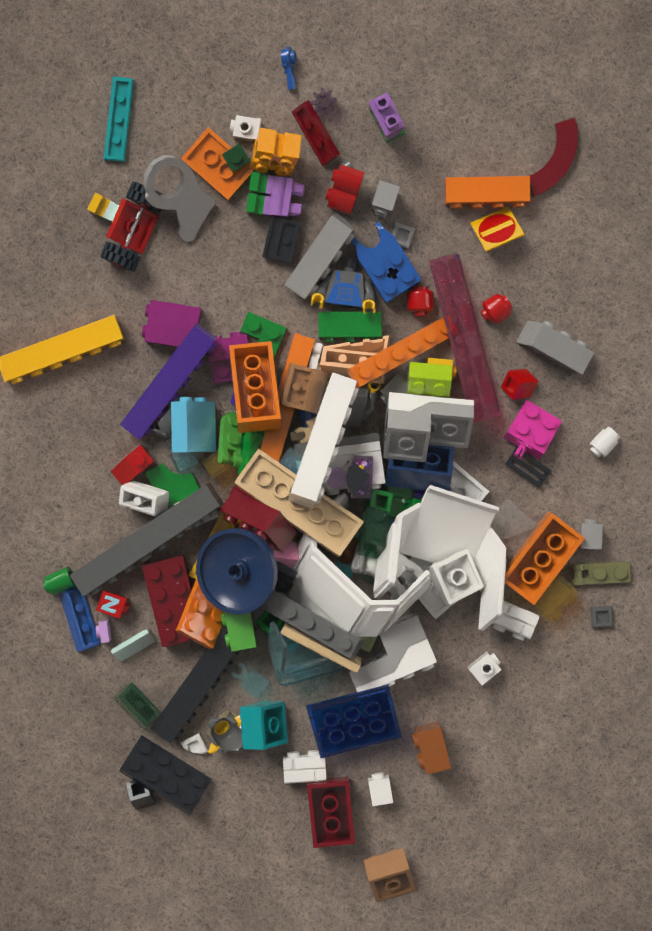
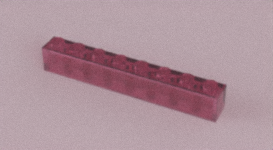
(465, 336)

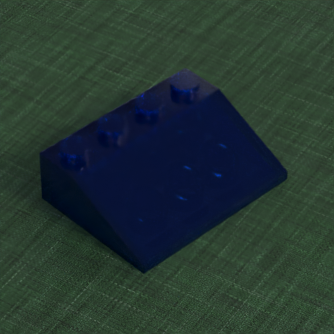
(354, 721)

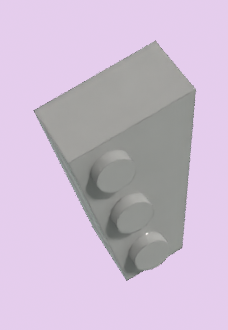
(556, 346)

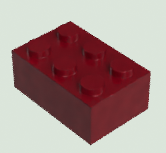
(259, 518)
(331, 812)

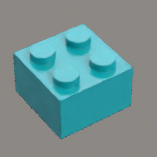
(263, 725)

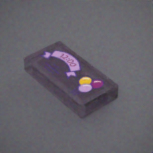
(366, 464)

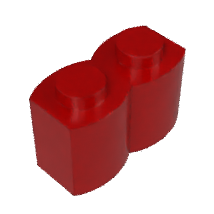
(345, 189)

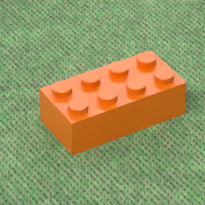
(255, 387)

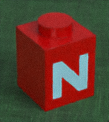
(113, 604)

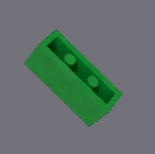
(349, 326)

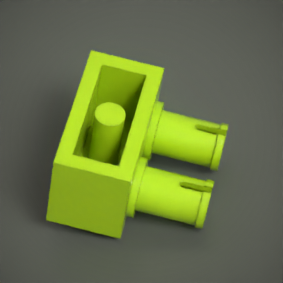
(429, 379)

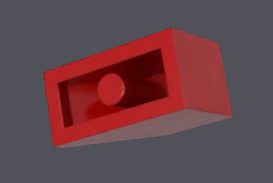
(133, 465)

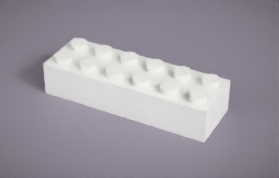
(322, 441)

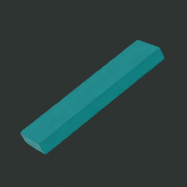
(118, 119)

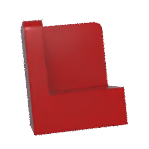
(519, 384)

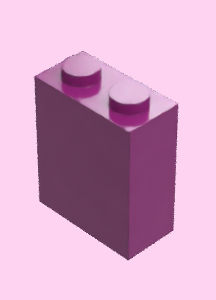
(169, 322)

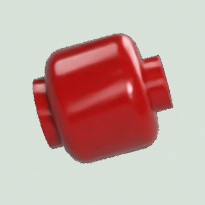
(420, 300)
(496, 309)

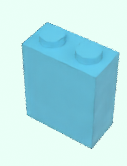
(193, 425)

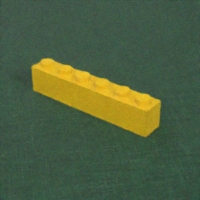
(61, 348)

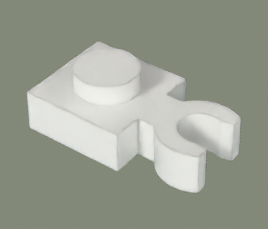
(316, 355)

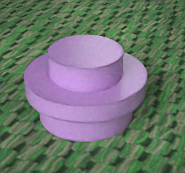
(336, 478)

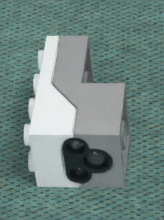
(422, 420)
(405, 653)

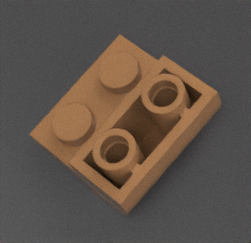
(304, 388)

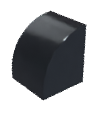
(356, 478)
(139, 795)

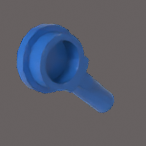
(288, 59)

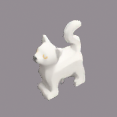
(405, 570)

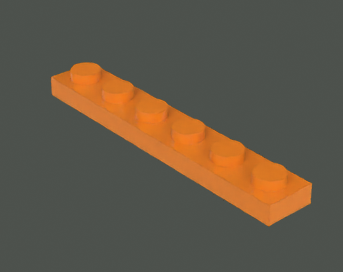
(399, 353)

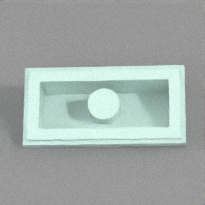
(133, 645)

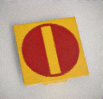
(497, 229)

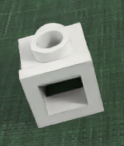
(248, 135)

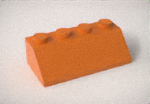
(542, 557)

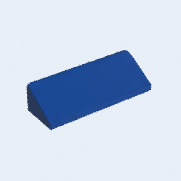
(79, 619)

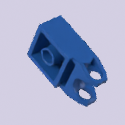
(385, 257)

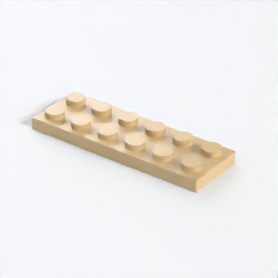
(324, 523)

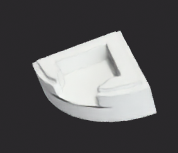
(195, 744)

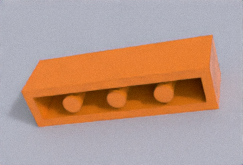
(487, 191)

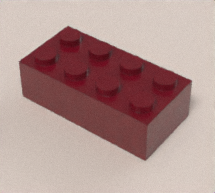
(168, 591)

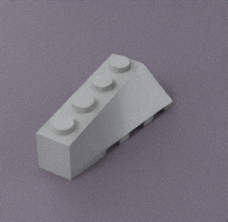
(320, 256)

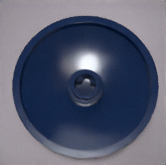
(236, 571)

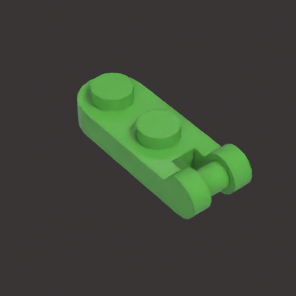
(229, 441)

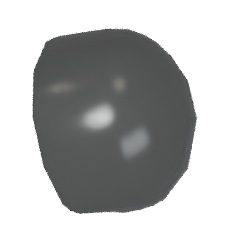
(164, 426)

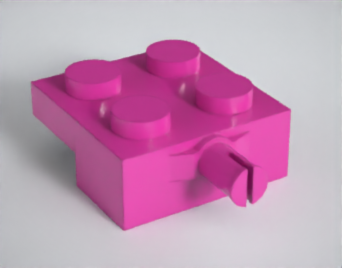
(532, 430)

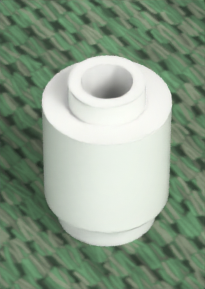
(604, 442)

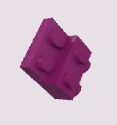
(220, 356)

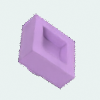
(103, 631)

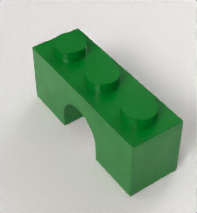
(390, 503)

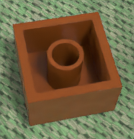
(433, 751)

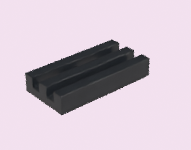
(542, 476)

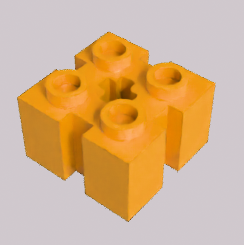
(275, 152)

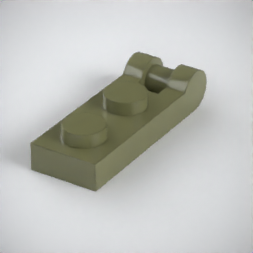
(602, 573)

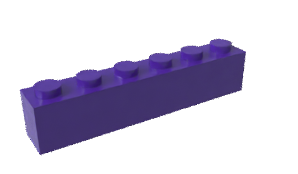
(168, 381)

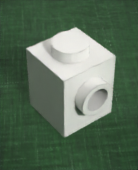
(485, 667)

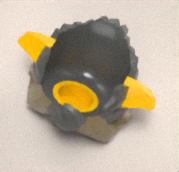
(225, 732)

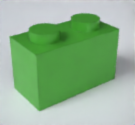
(240, 631)

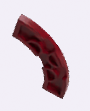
(561, 159)

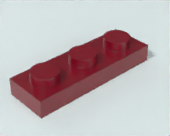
(315, 133)

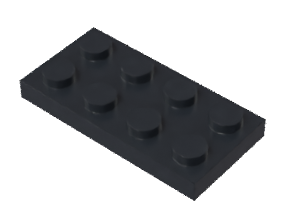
(165, 775)

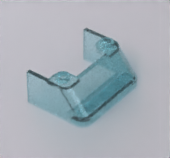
(295, 662)

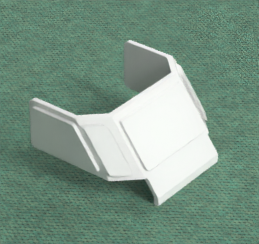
(440, 528)
(335, 597)

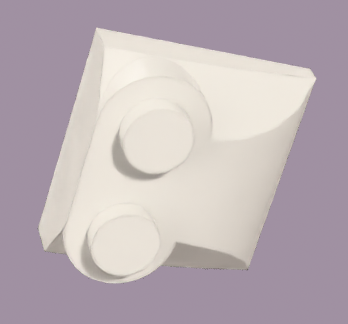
(455, 577)

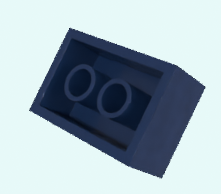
(420, 475)

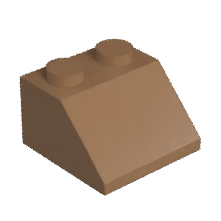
(389, 875)

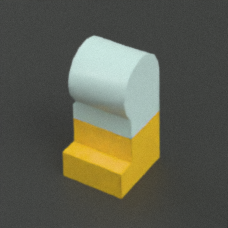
(103, 207)

